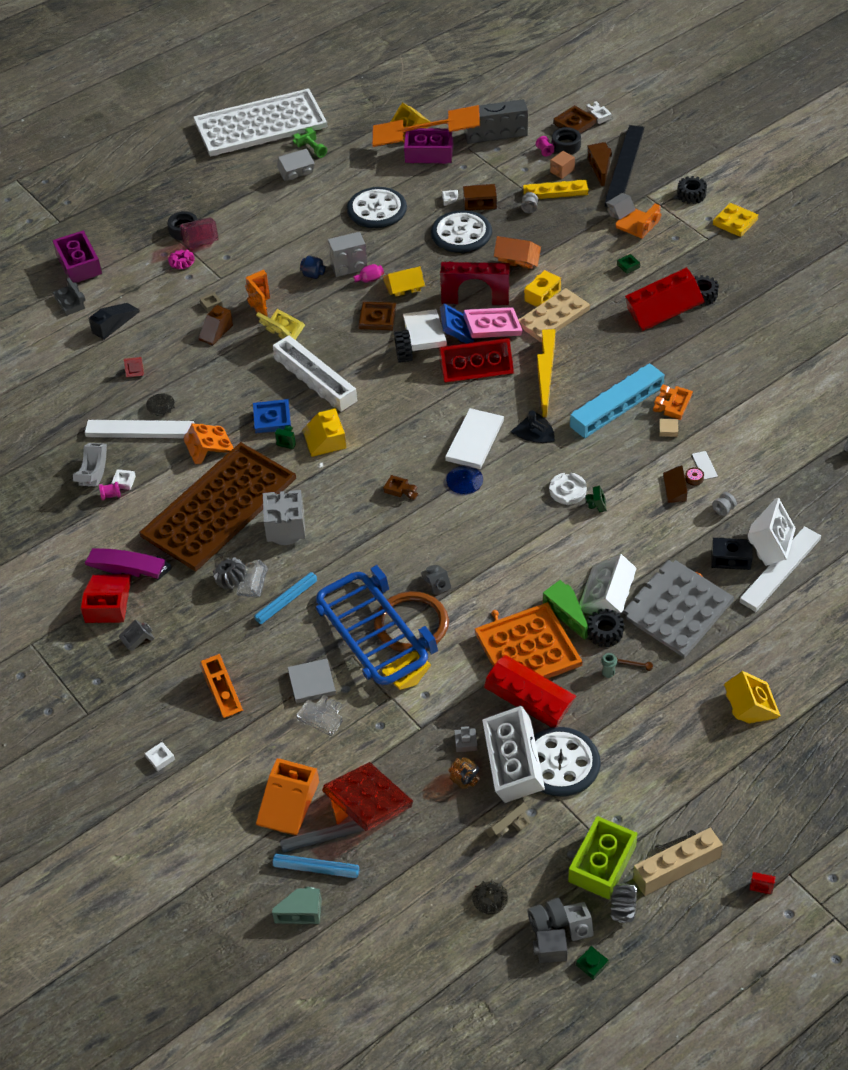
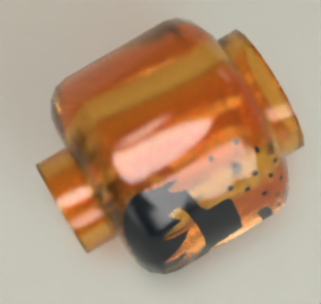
(464, 773)

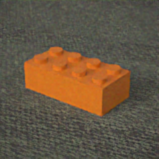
(517, 252)

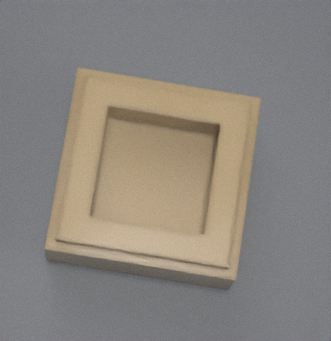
(668, 427)

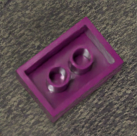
(428, 145)
(77, 257)

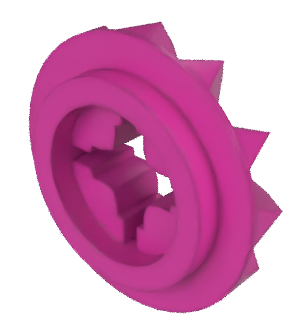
(181, 263)

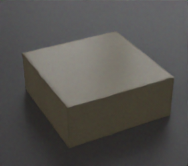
(210, 301)

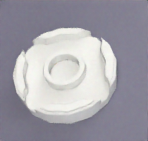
(567, 488)

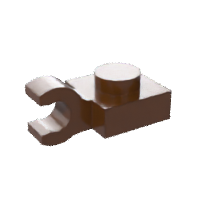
(398, 486)

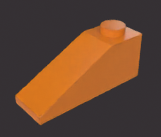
(220, 685)

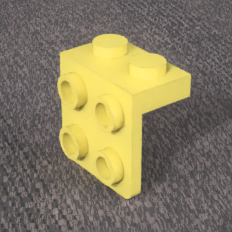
(282, 324)

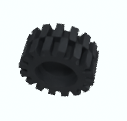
(691, 190)
(710, 286)
(403, 346)
(605, 618)

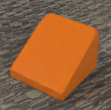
(339, 814)

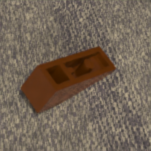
(599, 159)

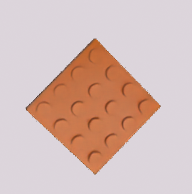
(531, 639)

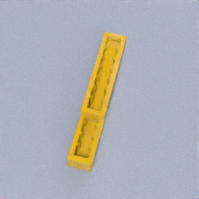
(545, 366)

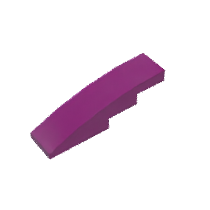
(124, 561)

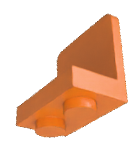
(638, 222)
(258, 291)
(205, 438)

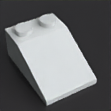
(772, 533)

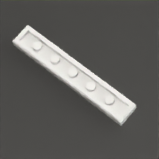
(137, 428)
(778, 572)

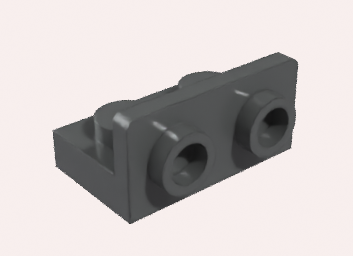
(70, 298)

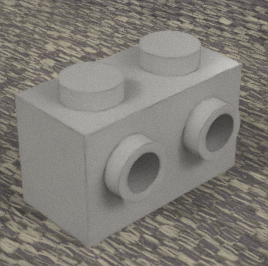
(295, 164)

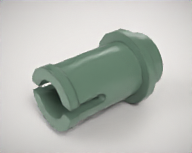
(609, 662)

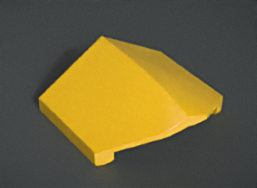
(411, 679)

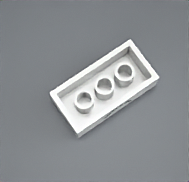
(513, 754)

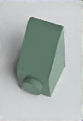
(299, 907)

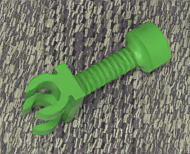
(308, 138)

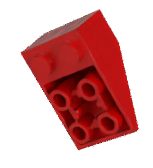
(106, 599)

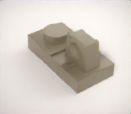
(515, 816)

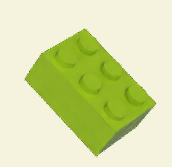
(602, 857)

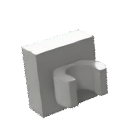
(465, 739)

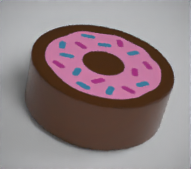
(694, 476)

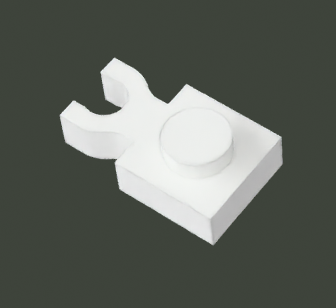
(600, 113)

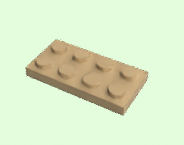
(554, 313)

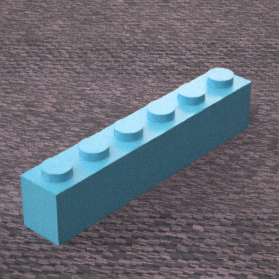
(616, 400)

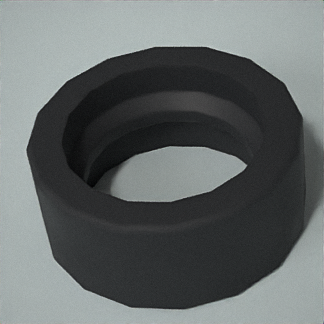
(566, 134)
(177, 219)

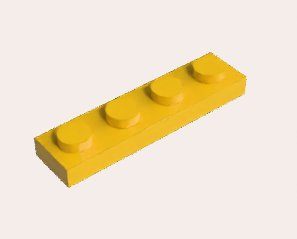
(557, 189)

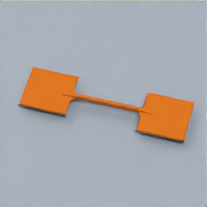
(457, 120)

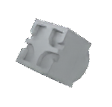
(284, 517)

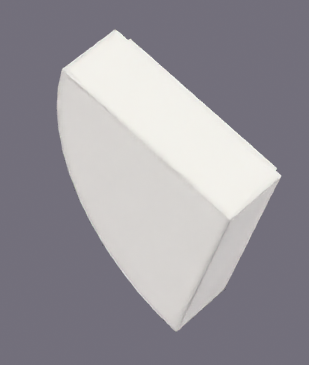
(449, 197)

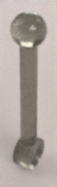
(659, 848)

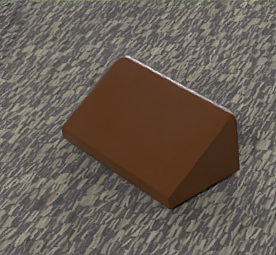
(675, 485)

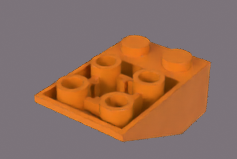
(287, 796)

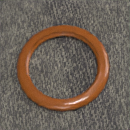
(413, 596)

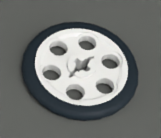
(381, 193)
(461, 231)
(586, 751)

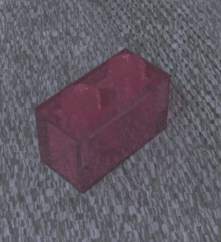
(199, 232)

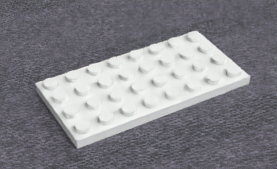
(259, 122)

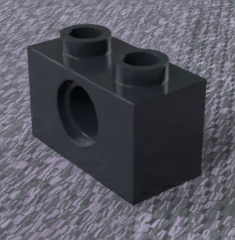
(731, 553)

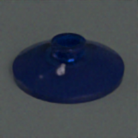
(464, 479)

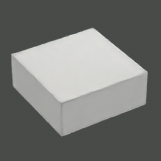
(124, 478)
(160, 756)

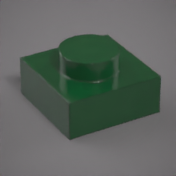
(628, 263)
(592, 962)

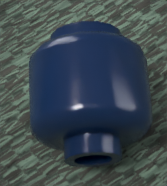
(312, 267)

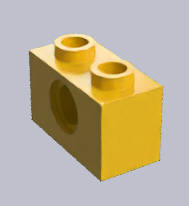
(542, 288)

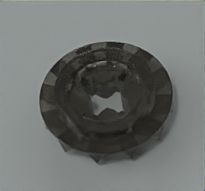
(160, 399)
(486, 905)

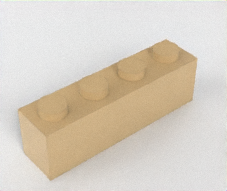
(677, 861)

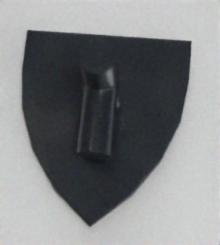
(535, 429)

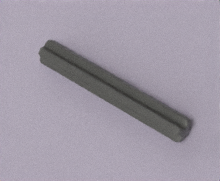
(320, 836)

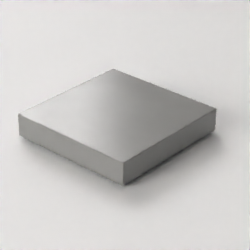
(311, 680)

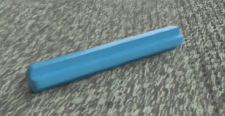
(285, 598)
(316, 865)

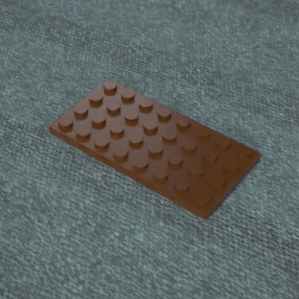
(216, 506)

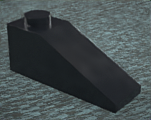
(111, 318)

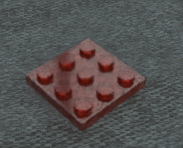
(367, 796)

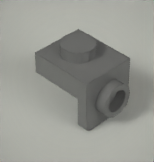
(437, 578)

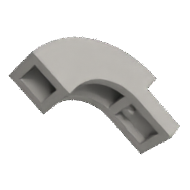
(92, 465)

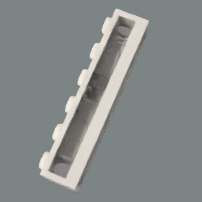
(315, 373)

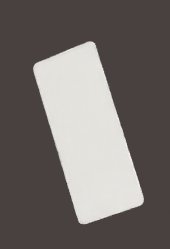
(704, 463)

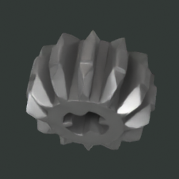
(229, 573)
(623, 903)

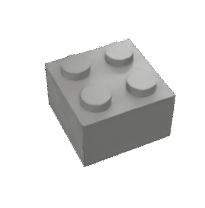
(347, 254)

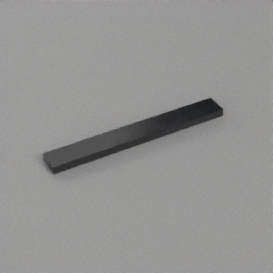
(625, 162)

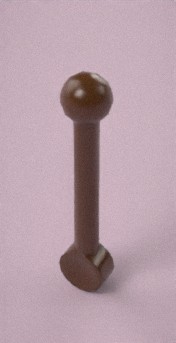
(648, 666)

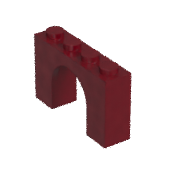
(494, 274)

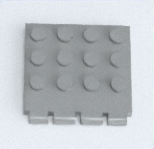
(677, 607)

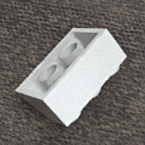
(608, 585)

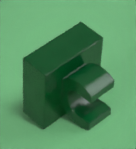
(285, 438)
(596, 499)

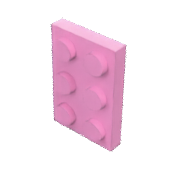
(492, 322)

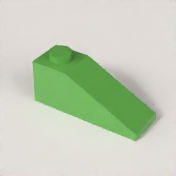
(566, 607)

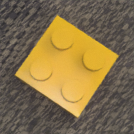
(735, 219)

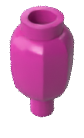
(369, 273)

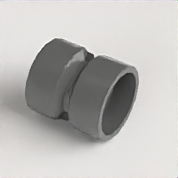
(548, 916)

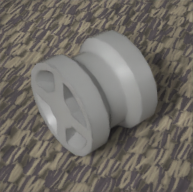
(529, 202)
(724, 503)

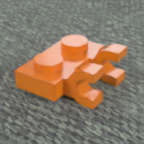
(677, 403)

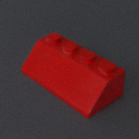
(664, 299)
(476, 360)
(530, 690)

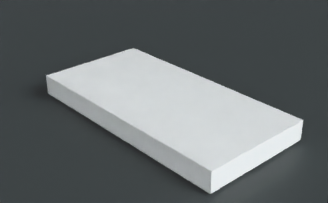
(424, 330)
(474, 438)

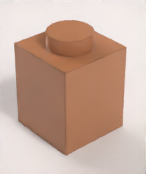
(562, 164)

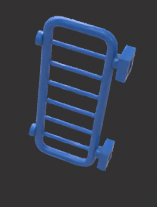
(379, 580)

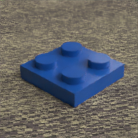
(455, 324)
(271, 415)

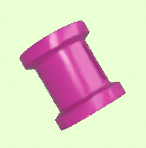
(543, 144)
(110, 490)

